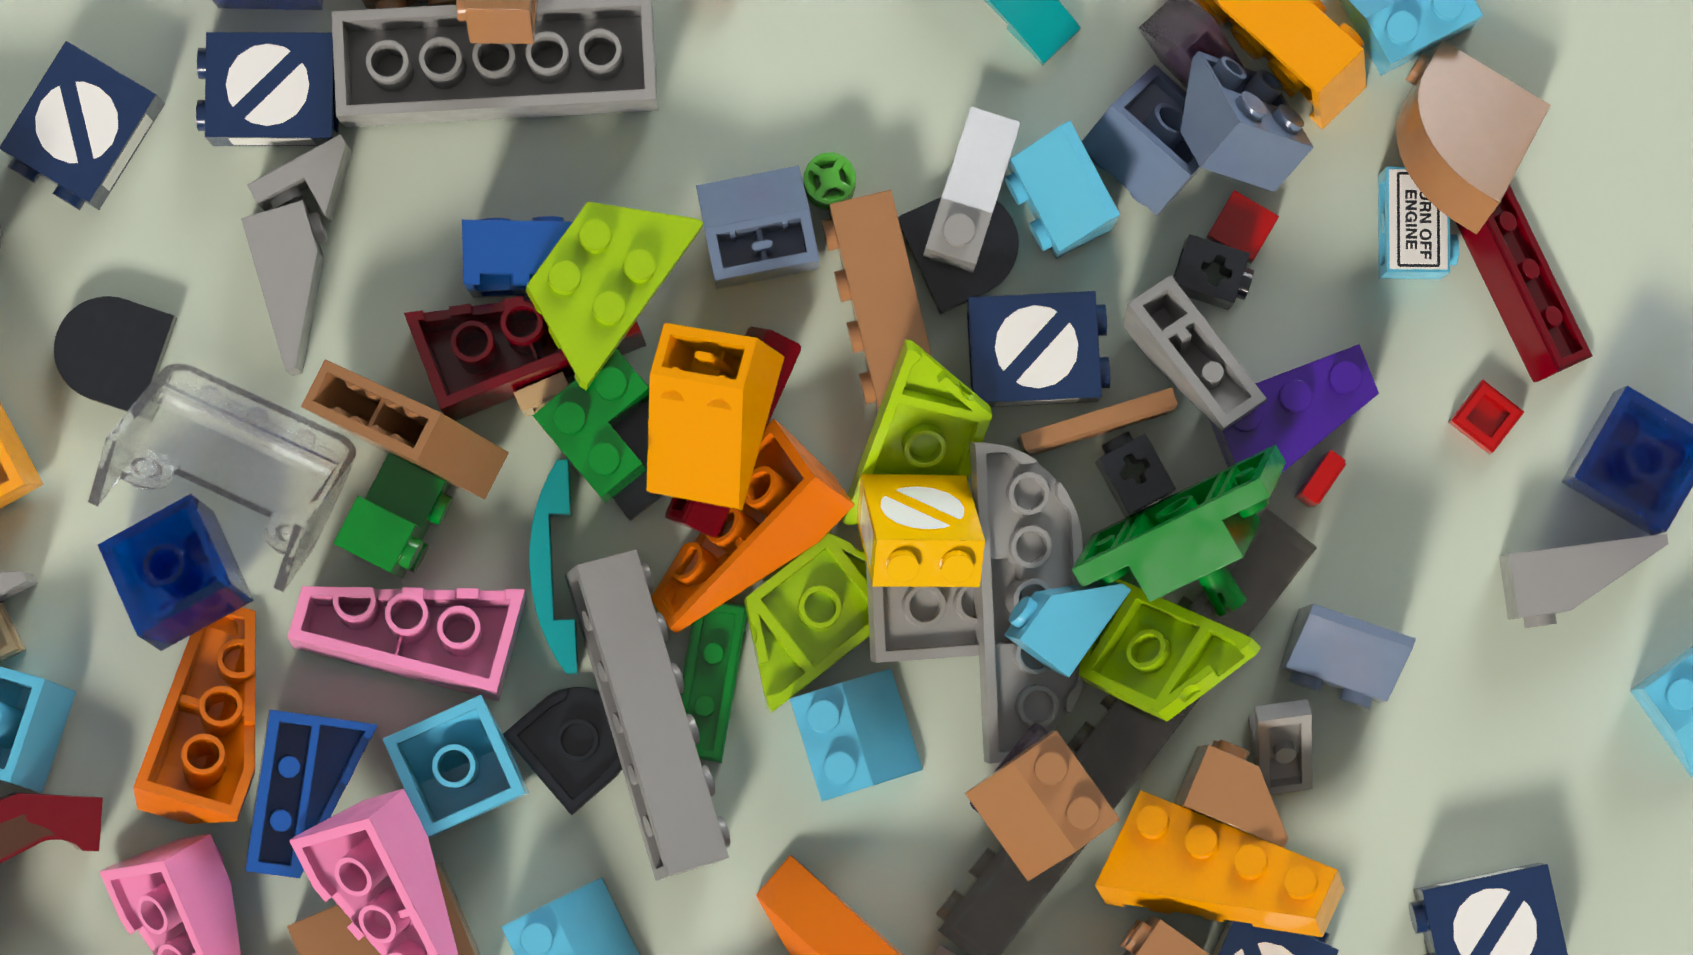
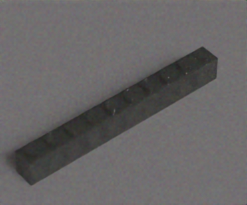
(1115, 752)

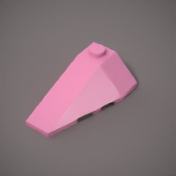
(381, 875)
(177, 898)

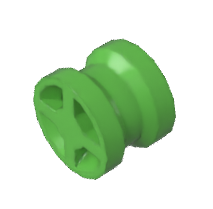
(833, 172)

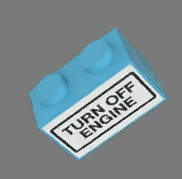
(1411, 231)

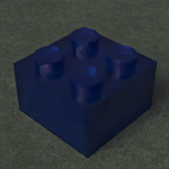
(1636, 461)
(175, 572)

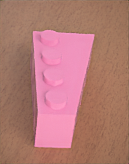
(430, 636)

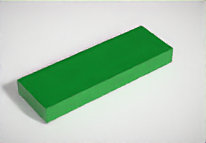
(712, 675)

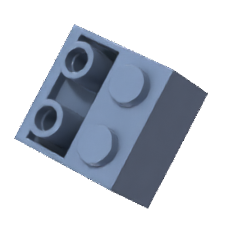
(1241, 123)
(758, 227)

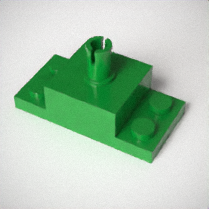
(1188, 535)

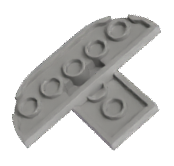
(1028, 548)

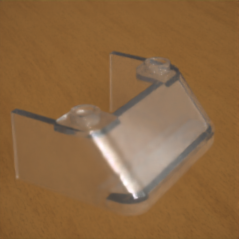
(235, 447)

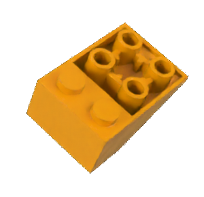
(708, 413)

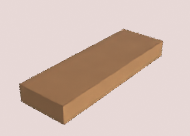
(1098, 422)

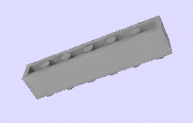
(647, 714)

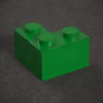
(585, 421)
(395, 517)

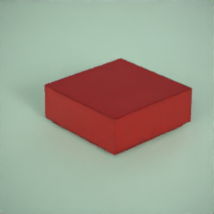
(1243, 225)
(1486, 417)
(1321, 479)

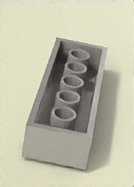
(423, 68)

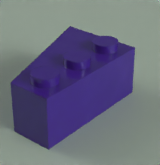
(1301, 408)

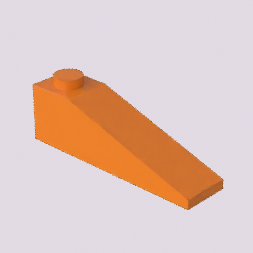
(784, 514)
(205, 735)
(816, 919)

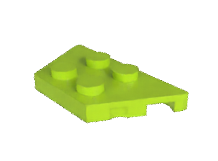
(605, 278)
(921, 424)
(808, 617)
(1162, 655)

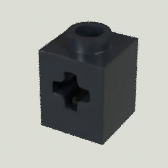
(1199, 254)
(1154, 480)

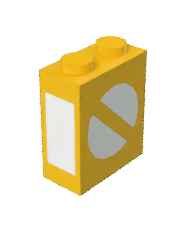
(920, 530)

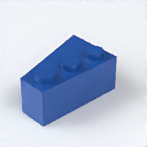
(506, 253)
(299, 783)

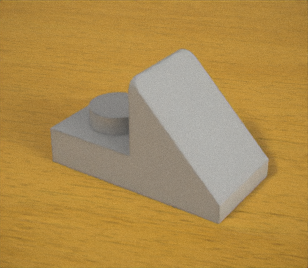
(318, 169)
(1283, 745)

